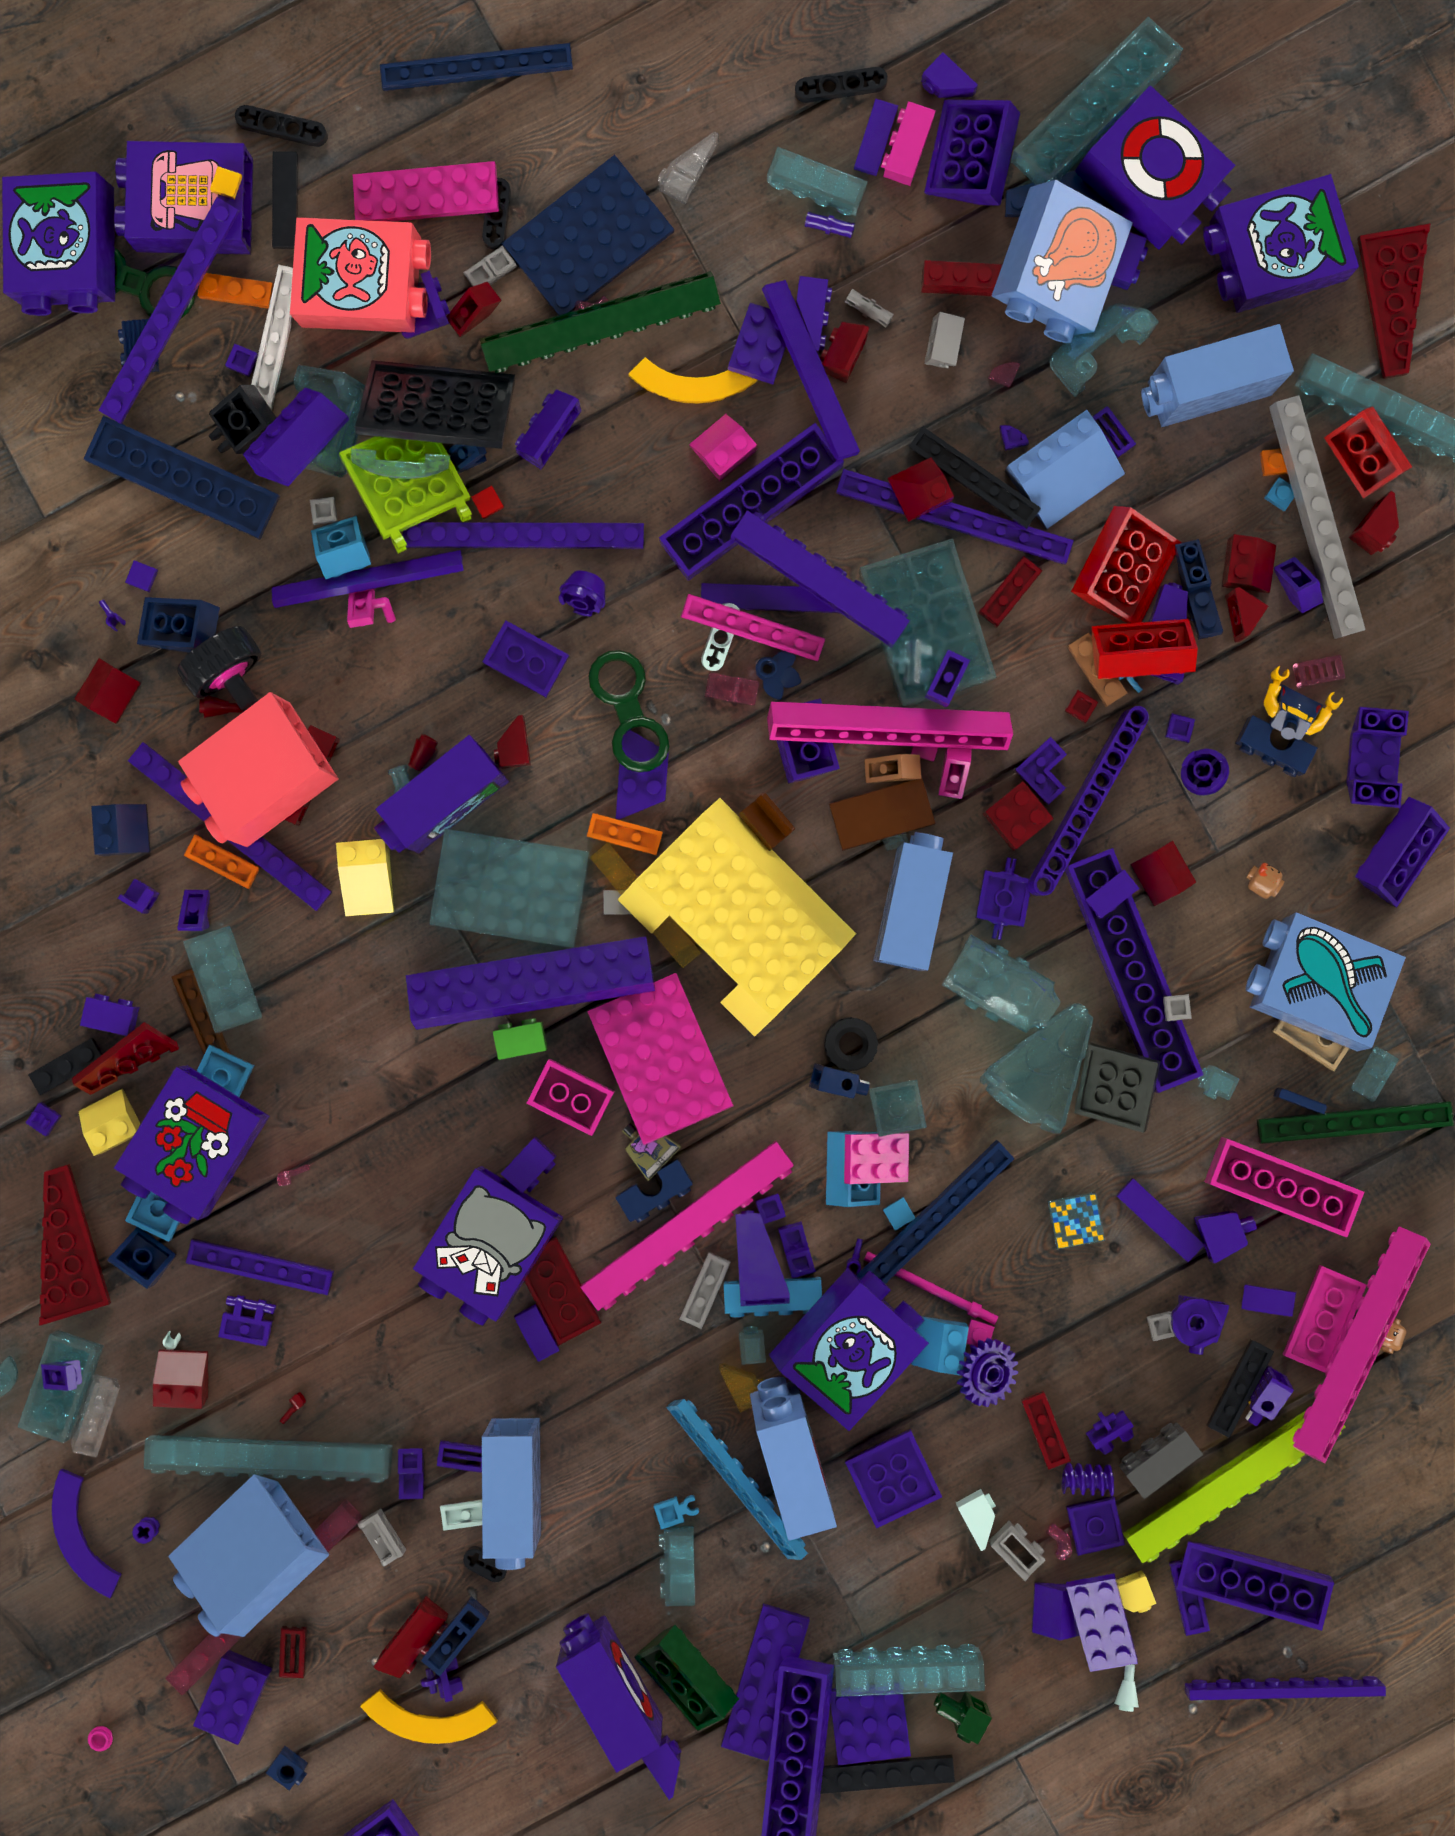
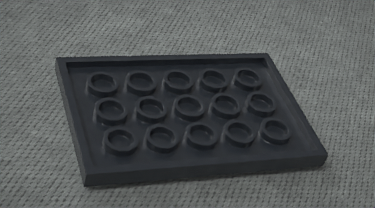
(435, 404)

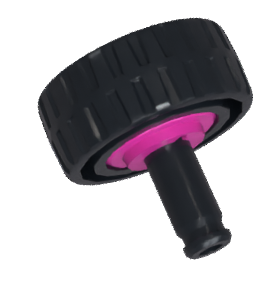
(221, 664)

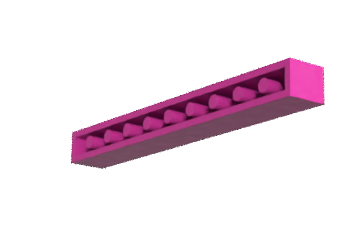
(889, 726)
(687, 1225)
(1361, 1344)

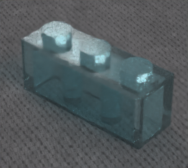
(678, 1566)

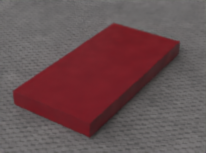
(559, 1294)

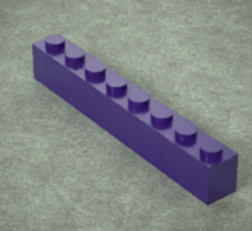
(819, 578)

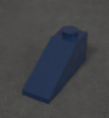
(455, 1636)

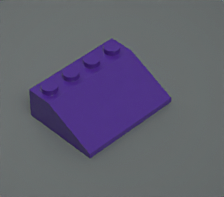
(973, 151)

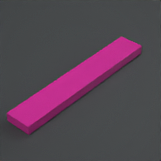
(752, 627)

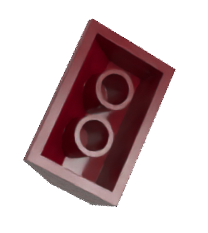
(412, 1639)

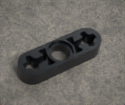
(500, 231)

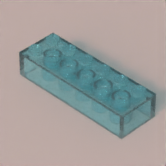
(908, 1670)

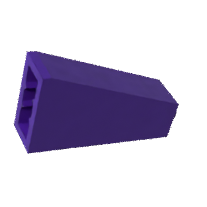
(1170, 605)
(759, 1270)

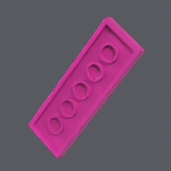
(426, 192)

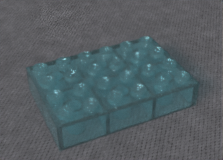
(940, 611)
(510, 888)

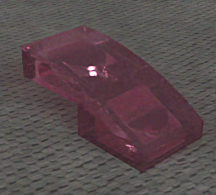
(731, 689)

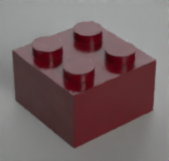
(1018, 816)

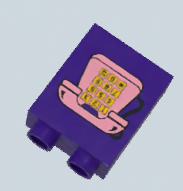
(172, 194)

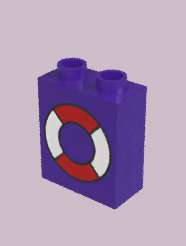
(1157, 170)
(609, 1691)

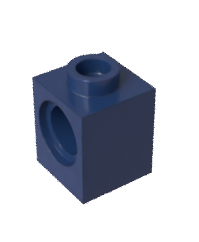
(277, 1771)

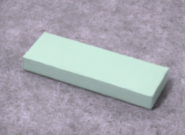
(461, 1515)

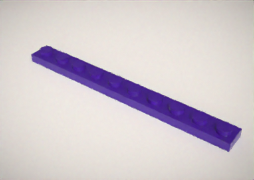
(169, 310)
(961, 519)
(525, 535)
(260, 851)

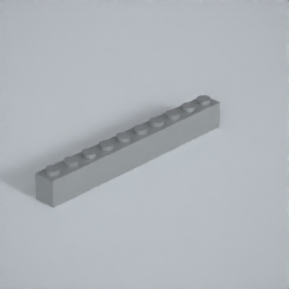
(1316, 517)

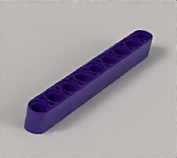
(1097, 795)

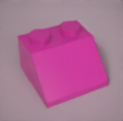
(724, 447)

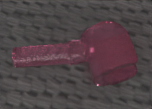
(284, 1177)

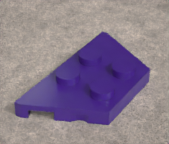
(640, 789)

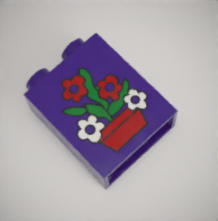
(190, 1144)

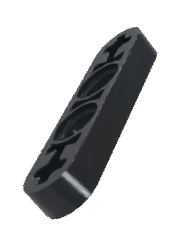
(839, 80)
(282, 123)

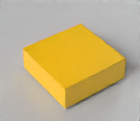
(226, 183)

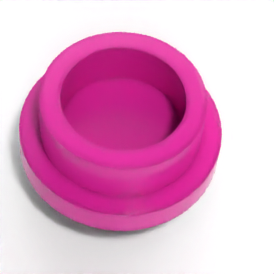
(100, 1738)

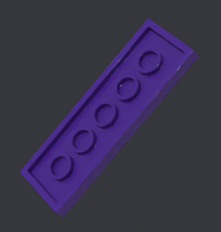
(752, 1717)

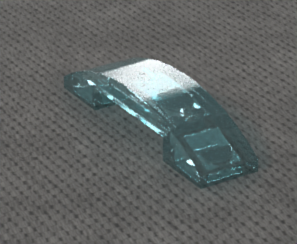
(397, 469)

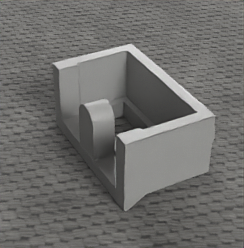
(1015, 1563)

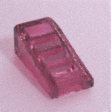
(1300, 675)

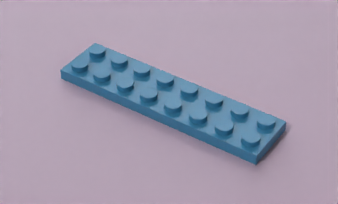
(232, 1075)
(732, 1473)

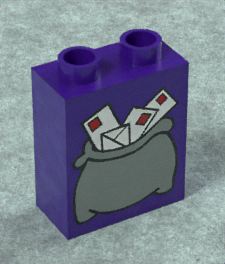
(486, 1246)

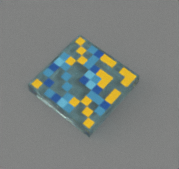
(1076, 1220)

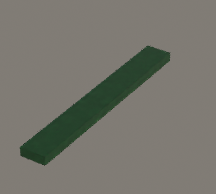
(1355, 1122)

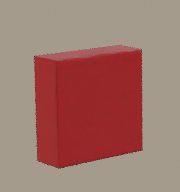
(487, 502)

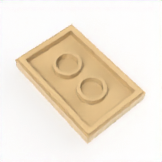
(1320, 1049)

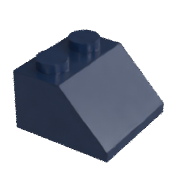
(120, 829)

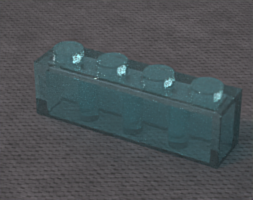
(816, 182)

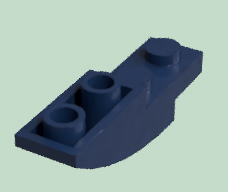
(1197, 582)

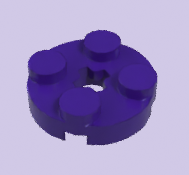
(1209, 1327)

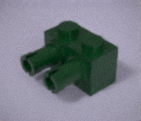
(968, 1715)

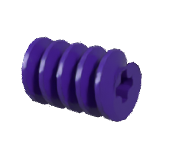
(1088, 1478)

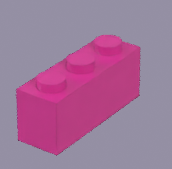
(908, 143)

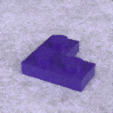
(1037, 773)

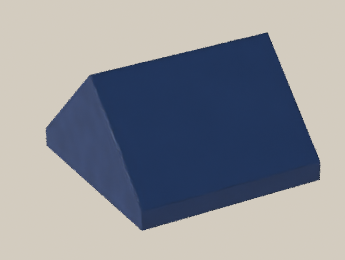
(142, 1258)

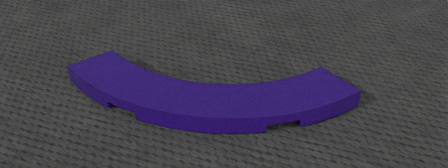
(71, 1537)

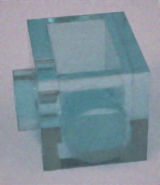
(1217, 1083)

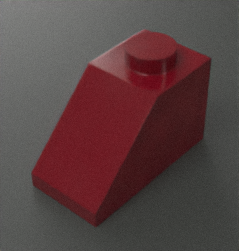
(473, 308)
(513, 746)

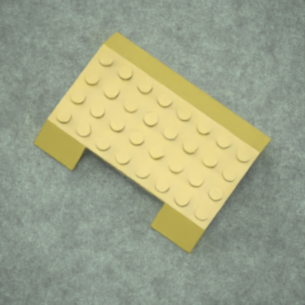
(741, 911)

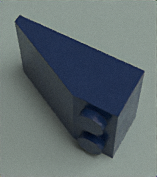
(177, 623)

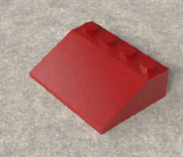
(1126, 565)

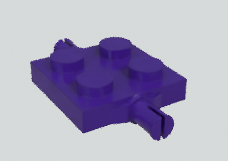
(1003, 898)

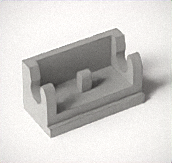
(944, 340)
(382, 1537)

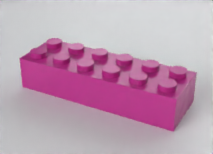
(1284, 1187)

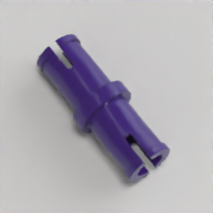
(829, 224)

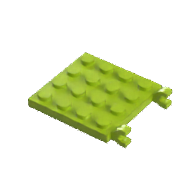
(406, 502)

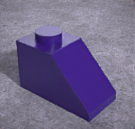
(947, 79)
(1299, 584)
(665, 1765)

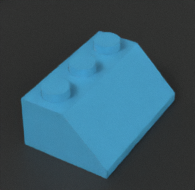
(836, 1190)

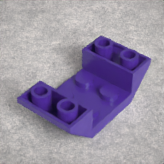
(1375, 757)

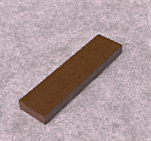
(196, 1011)

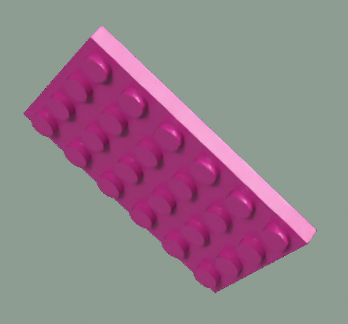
(660, 1059)

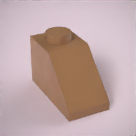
(893, 768)

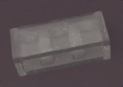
(95, 1415)

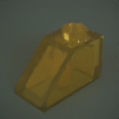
(740, 1384)

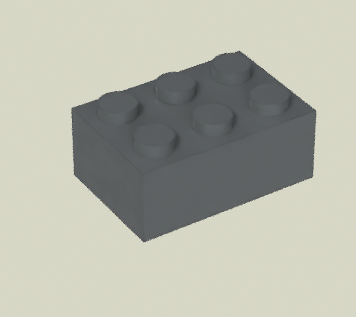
(1160, 1459)

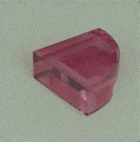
(1004, 373)

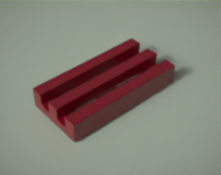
(302, 1652)

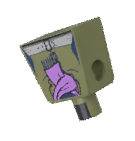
(651, 1156)

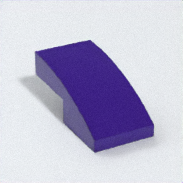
(796, 1249)
(1268, 1300)
(536, 1333)
(411, 1473)

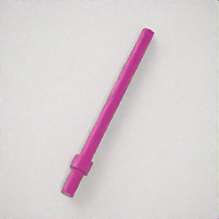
(973, 1309)

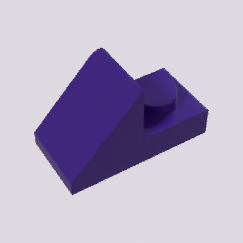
(194, 911)
(61, 1375)

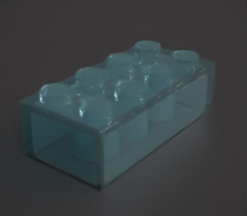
(222, 979)
(57, 1411)

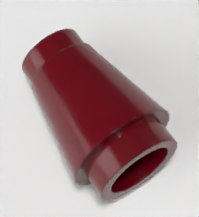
(422, 752)

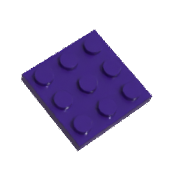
(893, 1478)
(869, 1727)

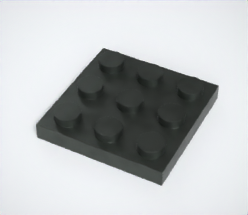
(1117, 1087)

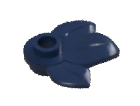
(781, 676)

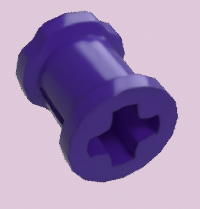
(141, 1537)

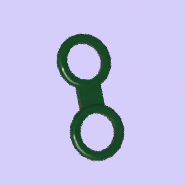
(139, 282)
(628, 711)

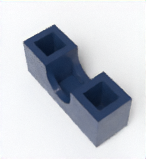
(1256, 739)
(637, 1203)

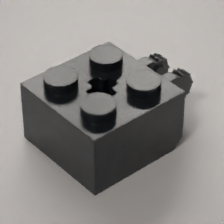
(240, 419)

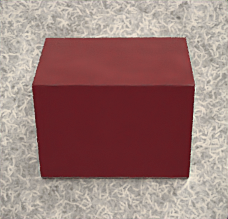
(1243, 612)
(107, 691)
(1163, 873)

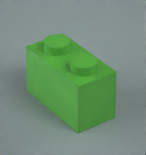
(519, 1040)

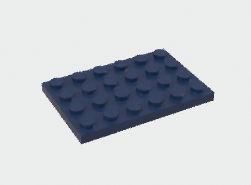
(588, 236)

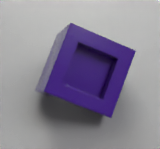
(139, 896)

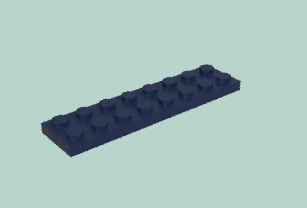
(181, 477)

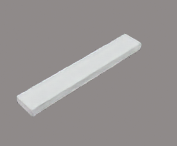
(274, 337)

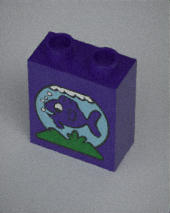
(58, 241)
(1281, 244)
(439, 797)
(850, 1347)

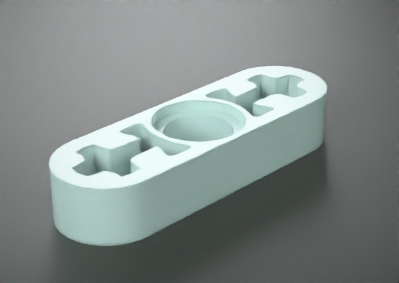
(709, 652)

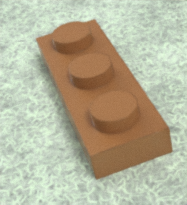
(1107, 689)

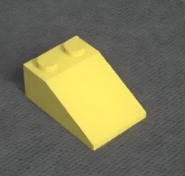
(365, 877)

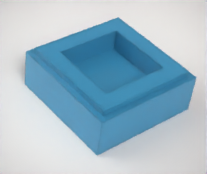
(899, 1213)

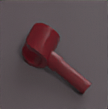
(297, 1402)

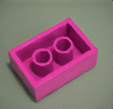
(570, 1097)

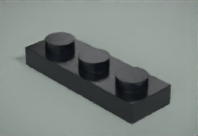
(65, 1066)

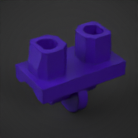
(1109, 1429)
(446, 1686)

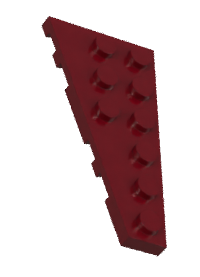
(1393, 283)
(68, 1257)

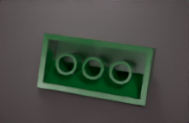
(687, 1678)

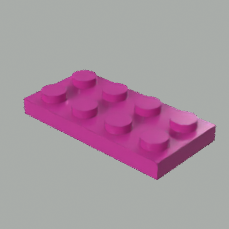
(1324, 1318)

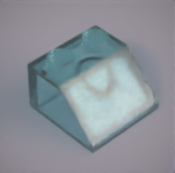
(897, 1108)

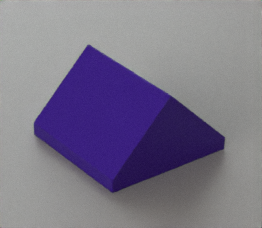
(1053, 1612)

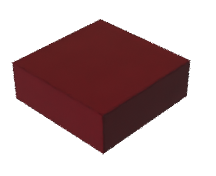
(1081, 706)

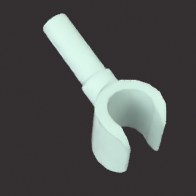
(169, 1343)

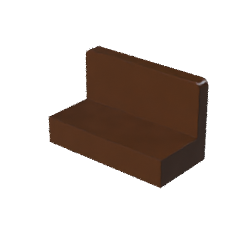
(767, 821)

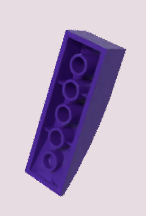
(1256, 1584)

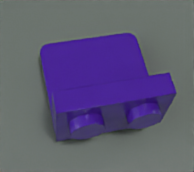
(436, 310)

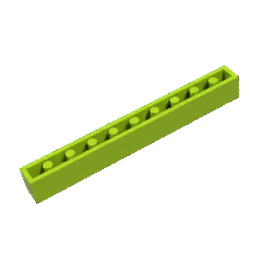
(1216, 1492)

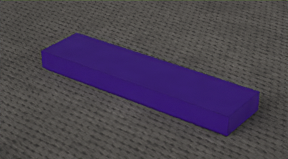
(1160, 1220)

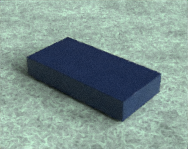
(1300, 1100)

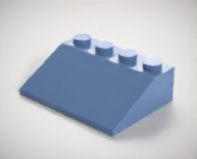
(1066, 469)

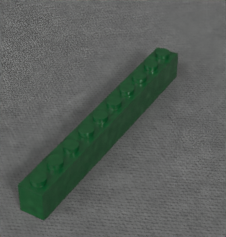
(600, 321)

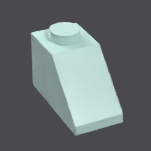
(978, 1515)

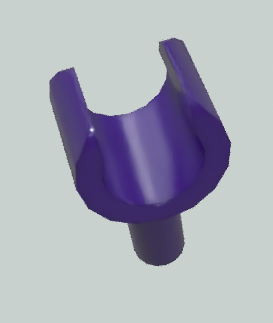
(112, 618)
(855, 1257)

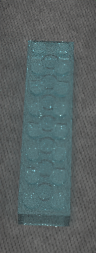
(1097, 103)

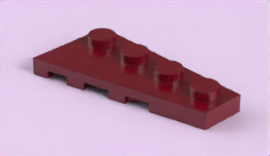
(135, 1049)

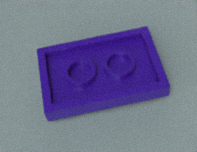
(758, 346)
(525, 659)

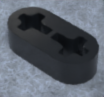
(482, 1569)

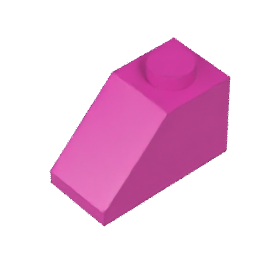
(955, 772)

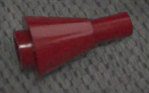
(214, 706)

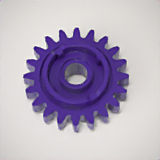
(987, 1372)

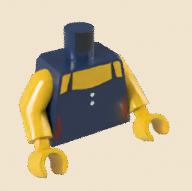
(1294, 712)

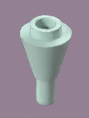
(1127, 1693)

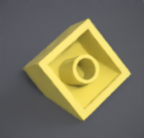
(108, 1122)

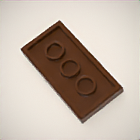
(882, 814)

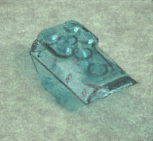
(1002, 986)

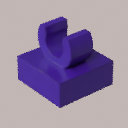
(43, 1119)

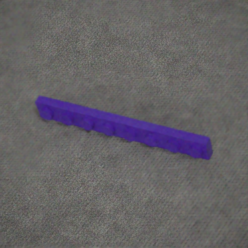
(1294, 1688)

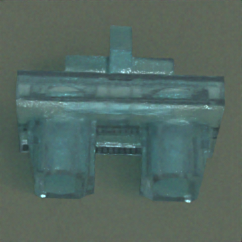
(910, 661)

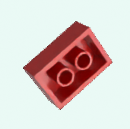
(1368, 452)

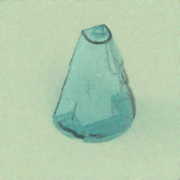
(1043, 1070)

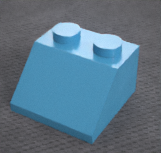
(340, 547)
(945, 1347)

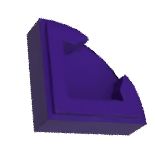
(1012, 437)

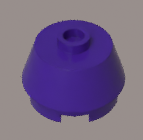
(583, 592)
(1204, 771)

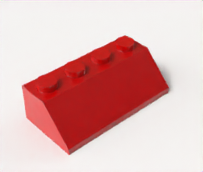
(1144, 649)

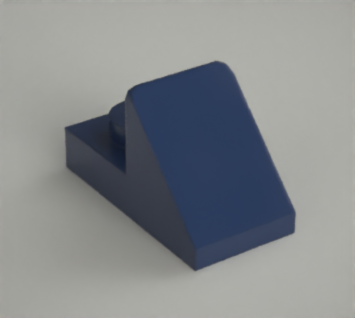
(466, 457)

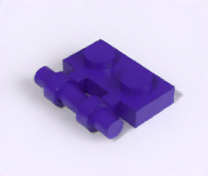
(245, 1328)

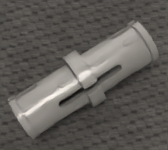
(869, 308)

